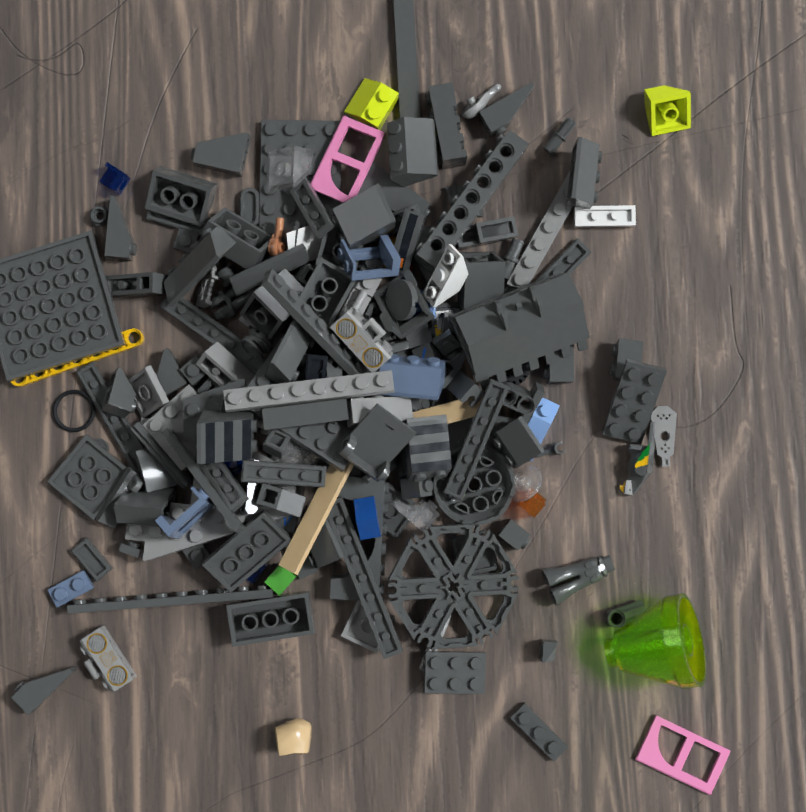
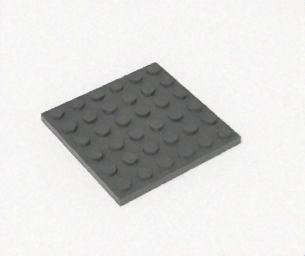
(55, 307)

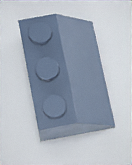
(416, 376)

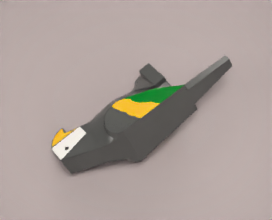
(639, 465)

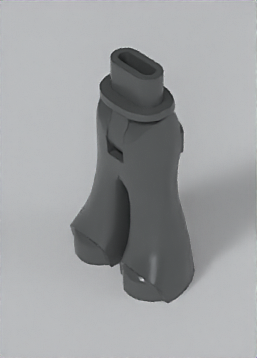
(587, 573)

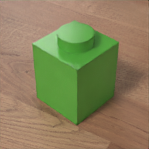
(280, 579)

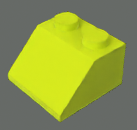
(372, 103)

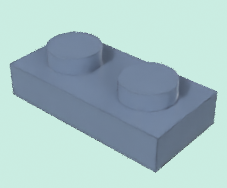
(71, 588)

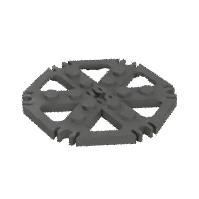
(434, 588)

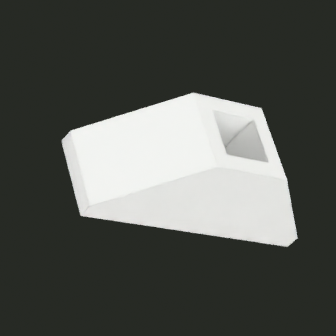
(446, 278)

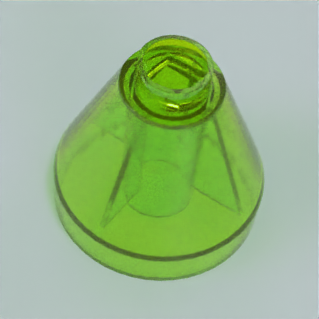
(661, 644)

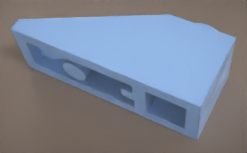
(542, 418)

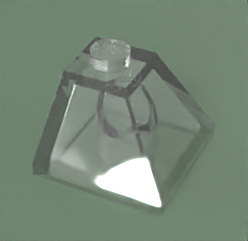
(288, 167)

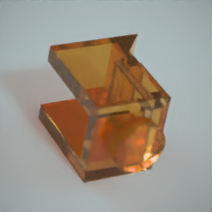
(533, 505)

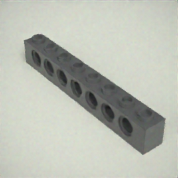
(508, 143)

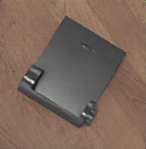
(374, 443)

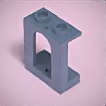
(385, 251)
(189, 518)

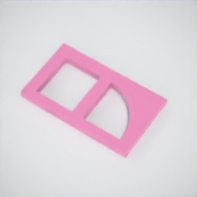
(322, 179)
(650, 755)

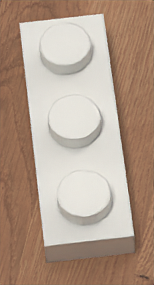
(605, 216)

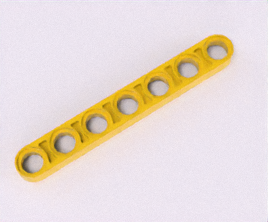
(67, 367)

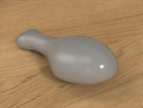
(478, 104)

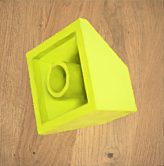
(667, 109)

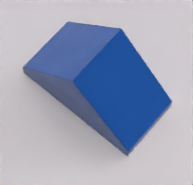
(366, 517)

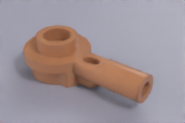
(276, 245)

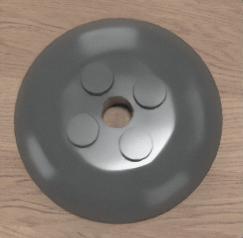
(491, 497)

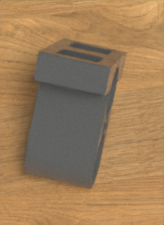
(519, 394)

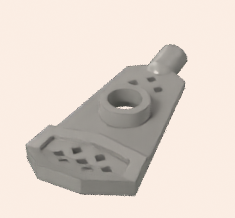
(664, 425)

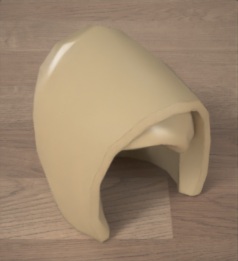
(293, 737)

